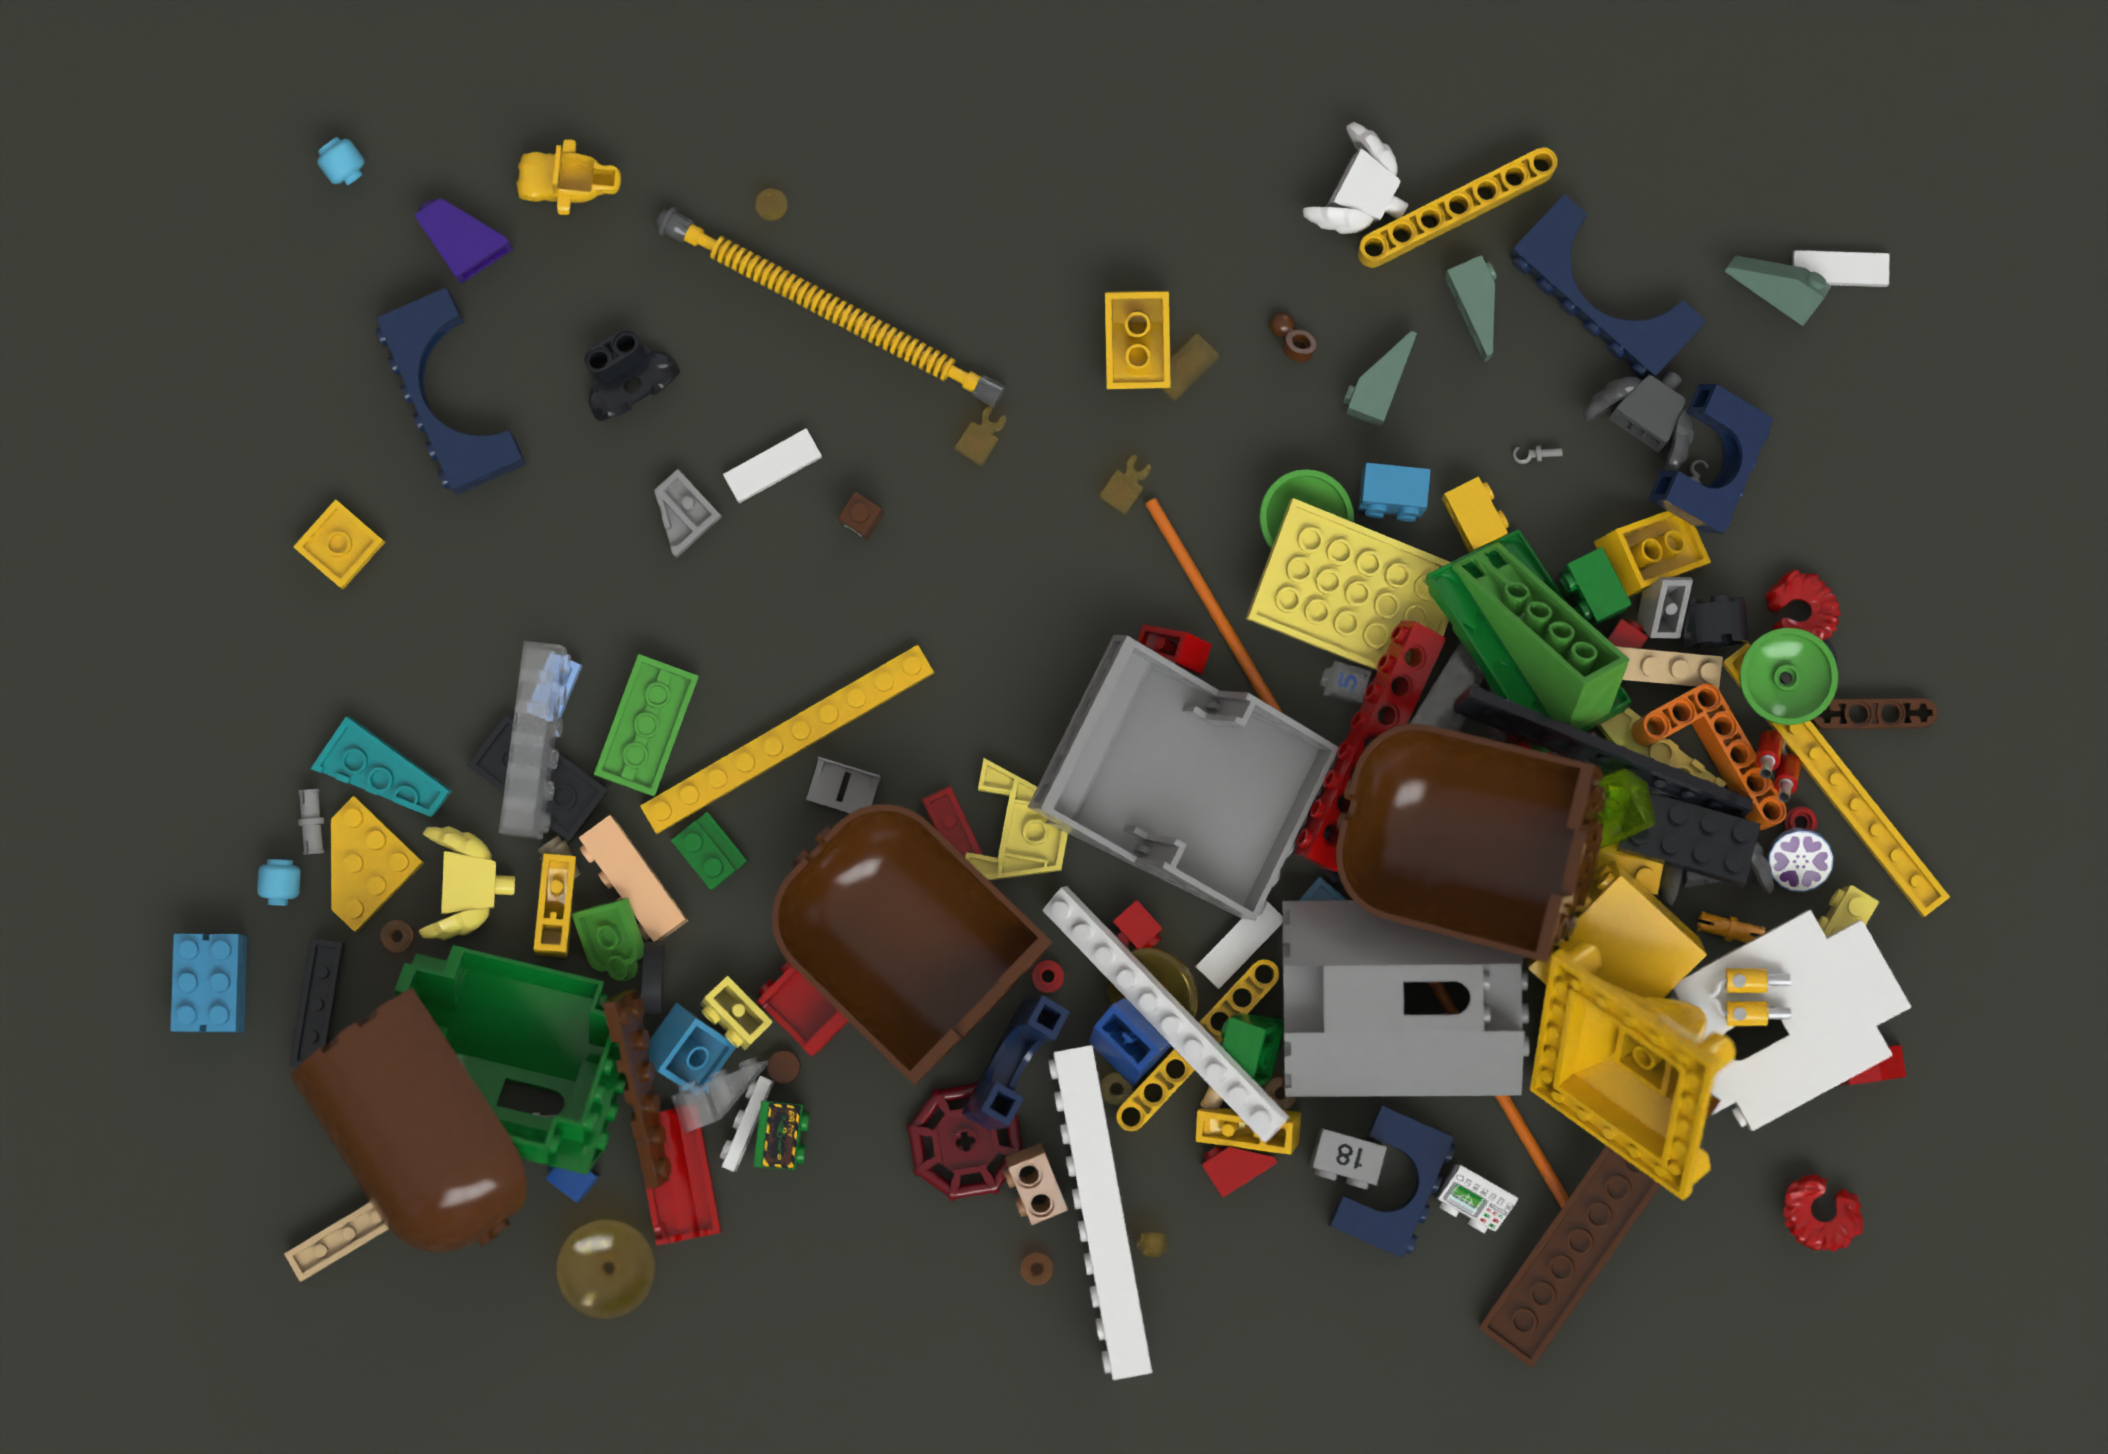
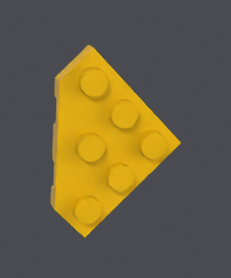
(365, 864)

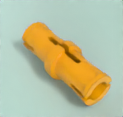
(1728, 928)

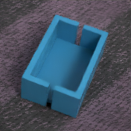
(209, 983)

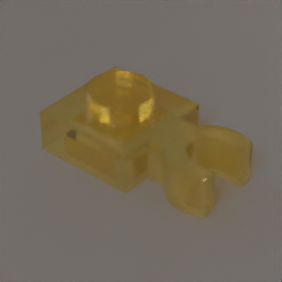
(979, 440)
(1123, 489)

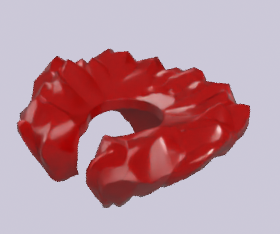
(1812, 591)
(1817, 1234)

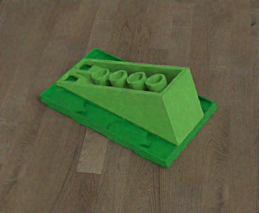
(1529, 635)

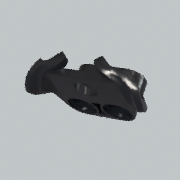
(608, 393)

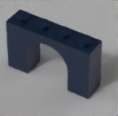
(1742, 434)
(994, 1099)
(1427, 1152)

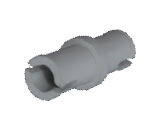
(311, 821)

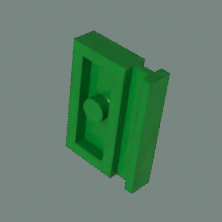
(709, 851)

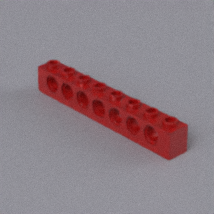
(1397, 707)

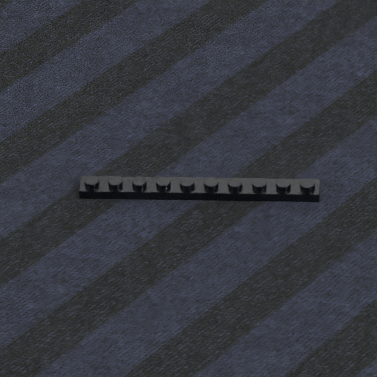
(1592, 749)

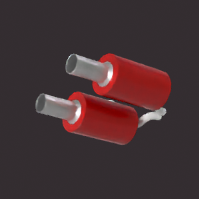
(1785, 766)

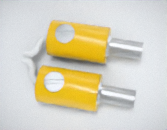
(1749, 981)

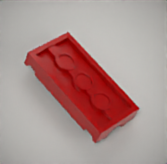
(687, 1202)

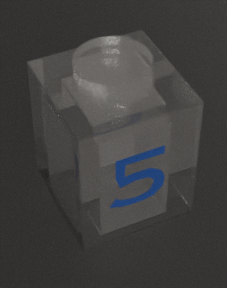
(1345, 682)

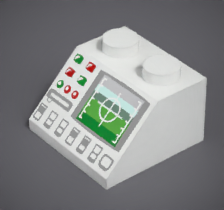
(1475, 1198)

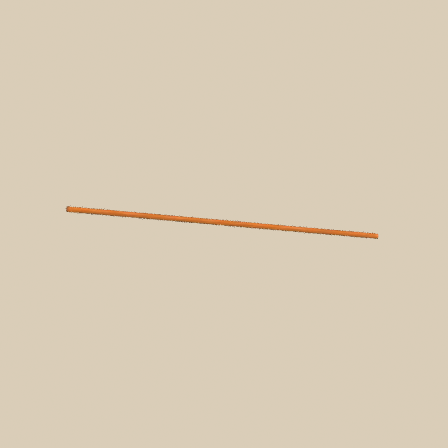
(1265, 695)

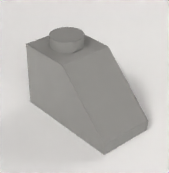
(1664, 607)

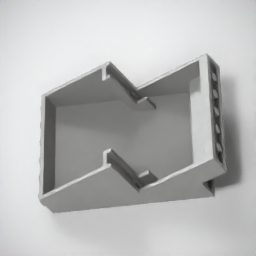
(1184, 778)

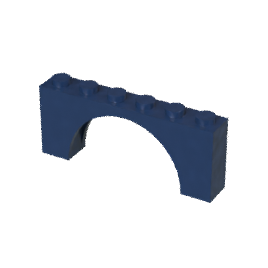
(411, 337)
(1643, 343)

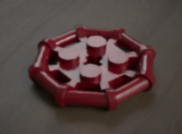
(954, 1156)

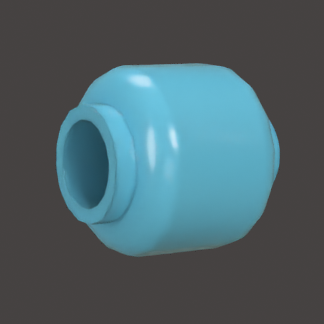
(340, 161)
(279, 881)

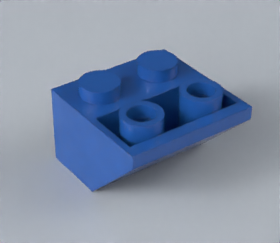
(1128, 1041)

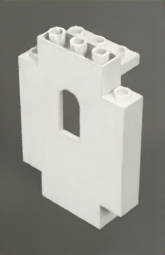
(1836, 1002)

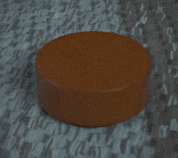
(784, 1067)

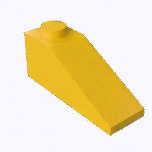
(555, 906)
(1228, 1129)

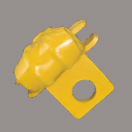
(565, 177)

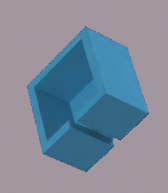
(1393, 491)

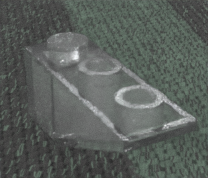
(712, 1100)

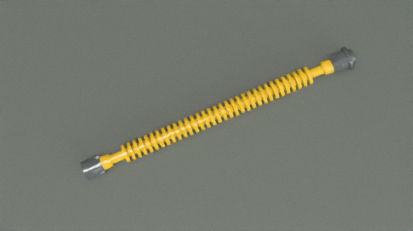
(683, 229)

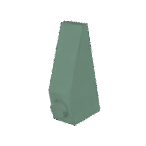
(1784, 286)
(1474, 295)
(1377, 386)

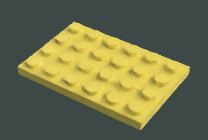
(1343, 586)

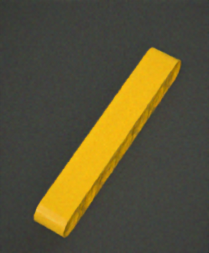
(1468, 197)
(1159, 1075)

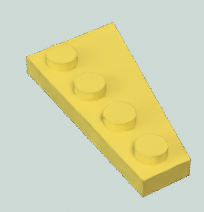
(1665, 751)

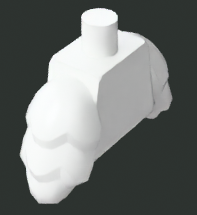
(1364, 189)

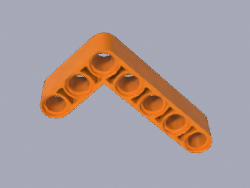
(1718, 746)

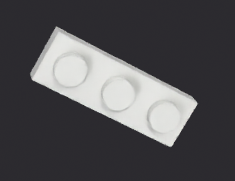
(746, 1123)

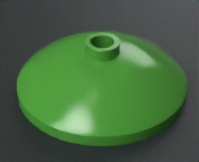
(1306, 486)
(1811, 674)

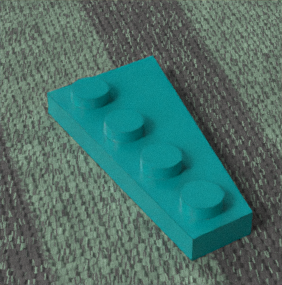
(372, 764)

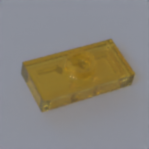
(1189, 365)

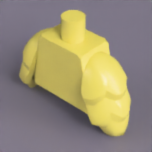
(467, 883)

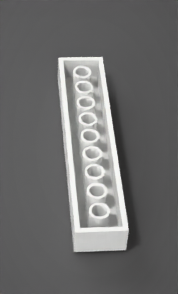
(1102, 1213)

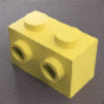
(1847, 907)
(735, 1013)

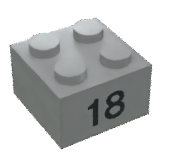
(1347, 1157)

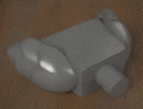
(1649, 412)
(1759, 874)

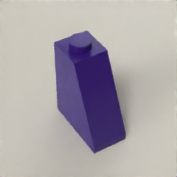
(461, 239)

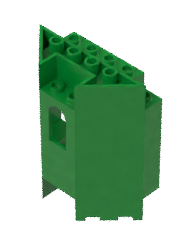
(530, 1030)

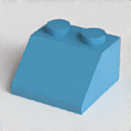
(688, 1048)

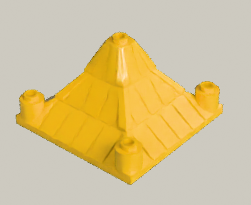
(1628, 1068)

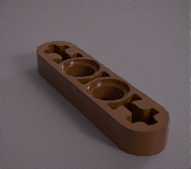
(1873, 714)

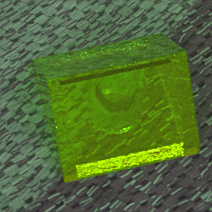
(1626, 808)

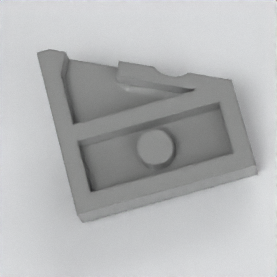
(684, 512)

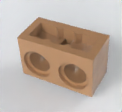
(1039, 1182)

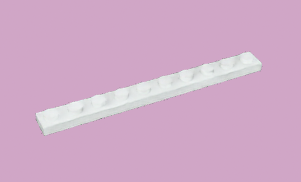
(1166, 1014)

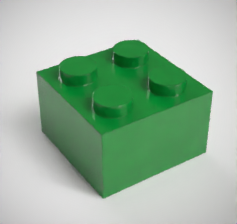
(1594, 587)

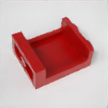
(801, 1010)

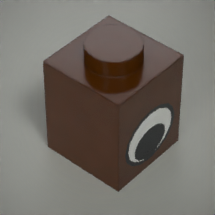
(861, 516)

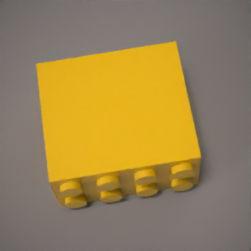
(1638, 937)

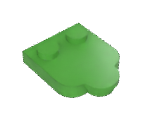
(611, 938)

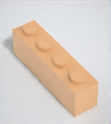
(632, 878)

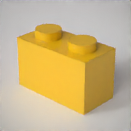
(1475, 514)

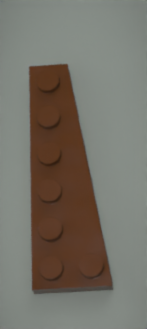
(626, 1027)

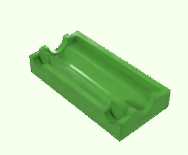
(646, 725)

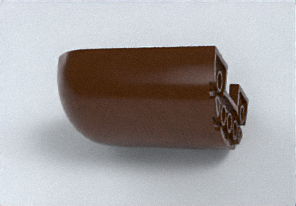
(1471, 838)
(902, 934)
(414, 1129)

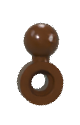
(1298, 343)

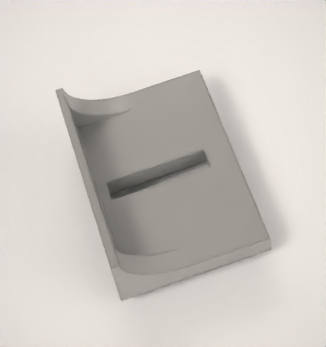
(828, 781)

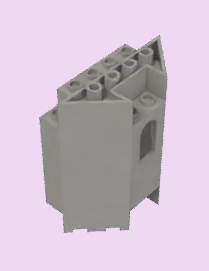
(1348, 1009)

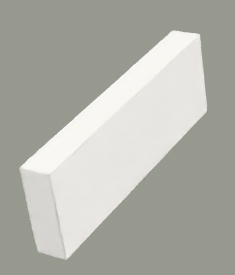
(1846, 267)
(772, 465)
(1239, 946)

